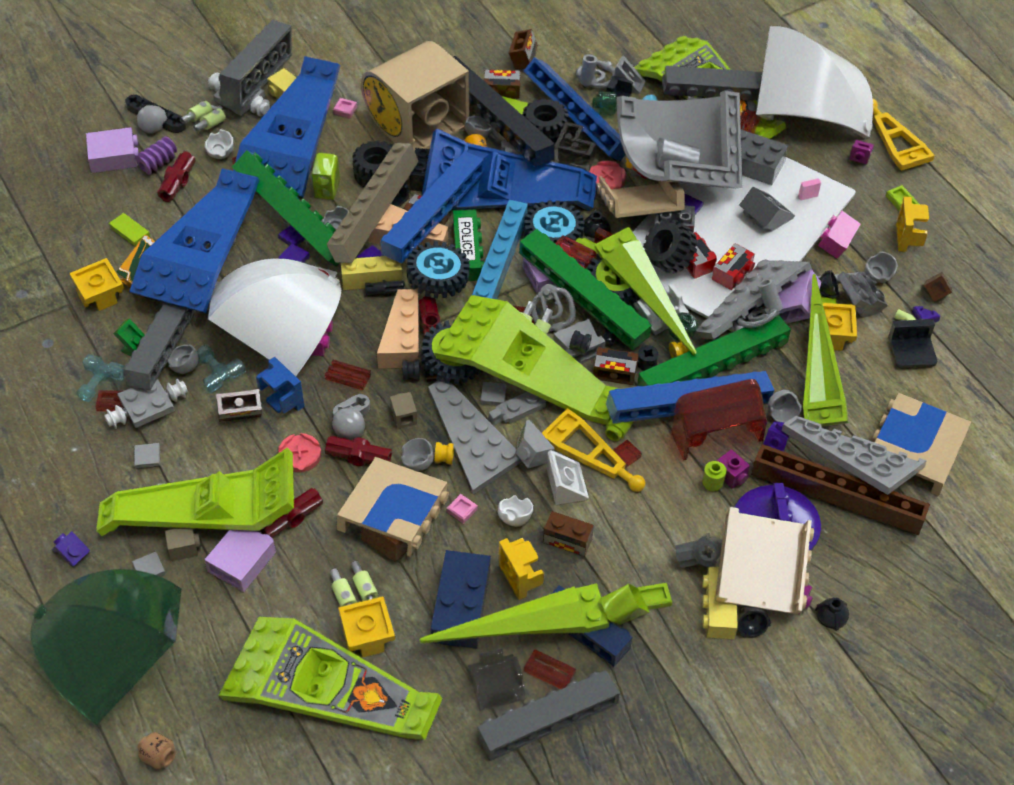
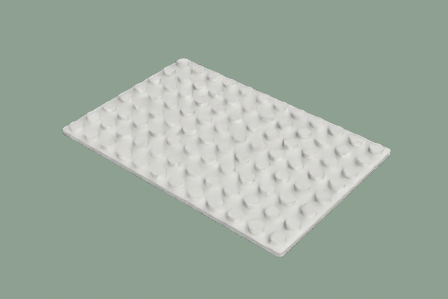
(724, 223)

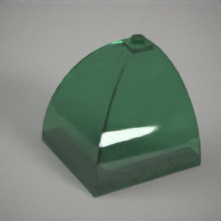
(104, 635)

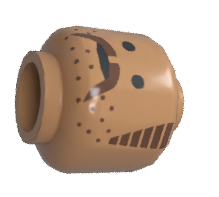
(156, 750)

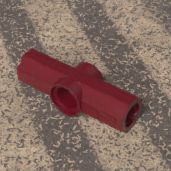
(176, 176)
(428, 313)
(356, 451)
(302, 506)

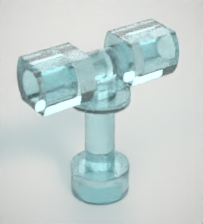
(220, 370)
(101, 372)

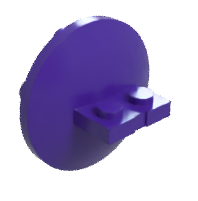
(781, 504)

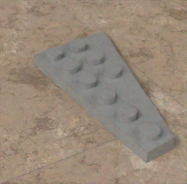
(748, 295)
(477, 443)
(857, 455)

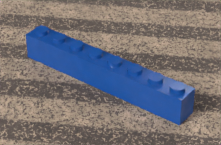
(577, 108)
(432, 207)
(661, 399)

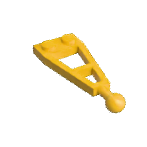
(906, 158)
(566, 426)

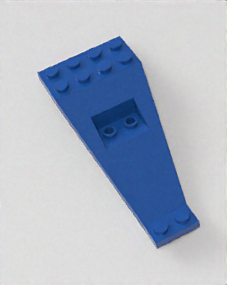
(298, 108)
(515, 180)
(188, 272)

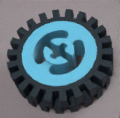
(554, 221)
(436, 278)

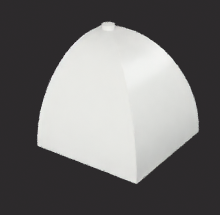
(812, 83)
(276, 308)

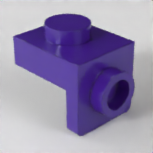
(776, 437)
(70, 548)

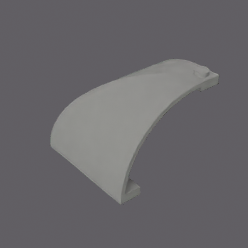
(702, 123)

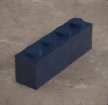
(607, 643)

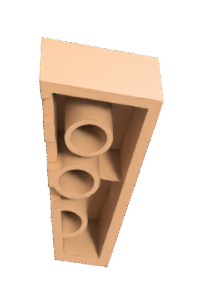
(392, 216)
(401, 332)

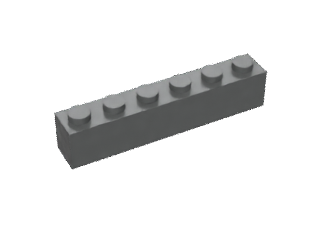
(710, 82)
(157, 346)
(547, 714)

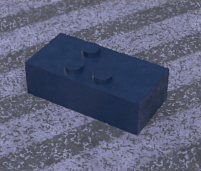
(461, 593)

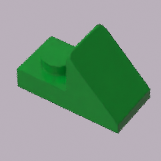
(129, 335)

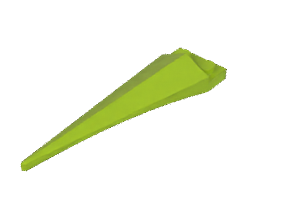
(629, 261)
(824, 391)
(561, 612)

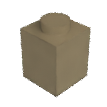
(403, 410)
(182, 543)

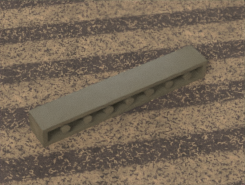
(372, 203)

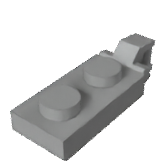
(516, 408)

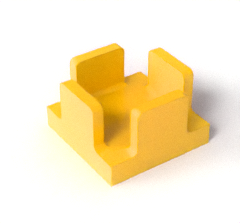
(905, 222)
(97, 284)
(841, 324)
(515, 565)
(366, 626)

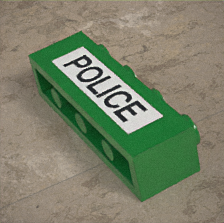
(468, 239)

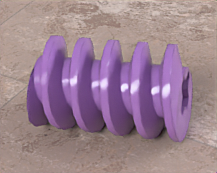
(157, 155)

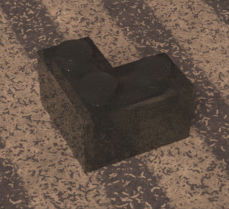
(573, 150)

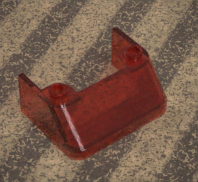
(718, 410)

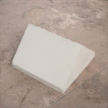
(565, 479)

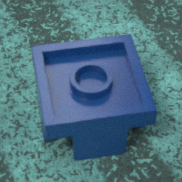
(286, 384)

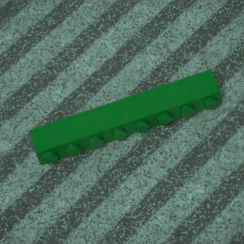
(287, 203)
(585, 289)
(719, 354)

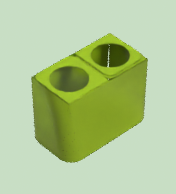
(325, 165)
(624, 604)

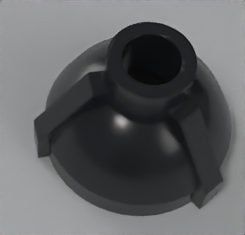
(593, 222)
(829, 285)
(831, 616)
(753, 624)

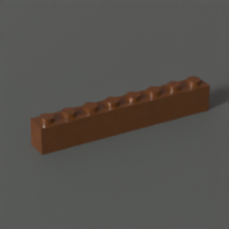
(840, 489)

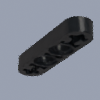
(135, 103)

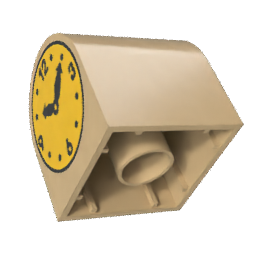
(417, 95)

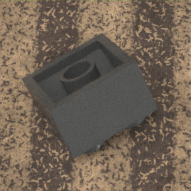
(765, 209)

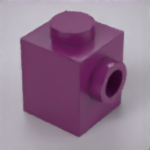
(736, 469)

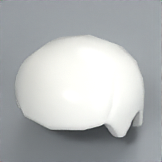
(219, 144)
(515, 511)

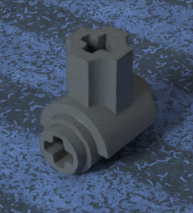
(698, 553)

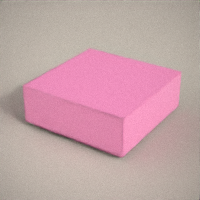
(345, 108)
(809, 189)
(462, 508)

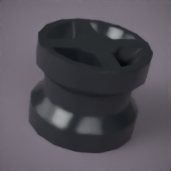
(580, 342)
(651, 360)
(411, 369)

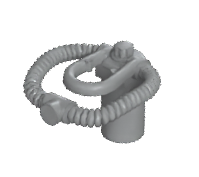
(587, 72)
(554, 293)
(772, 305)

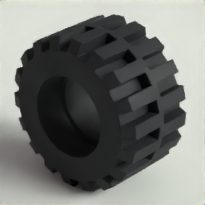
(547, 117)
(368, 159)
(679, 253)

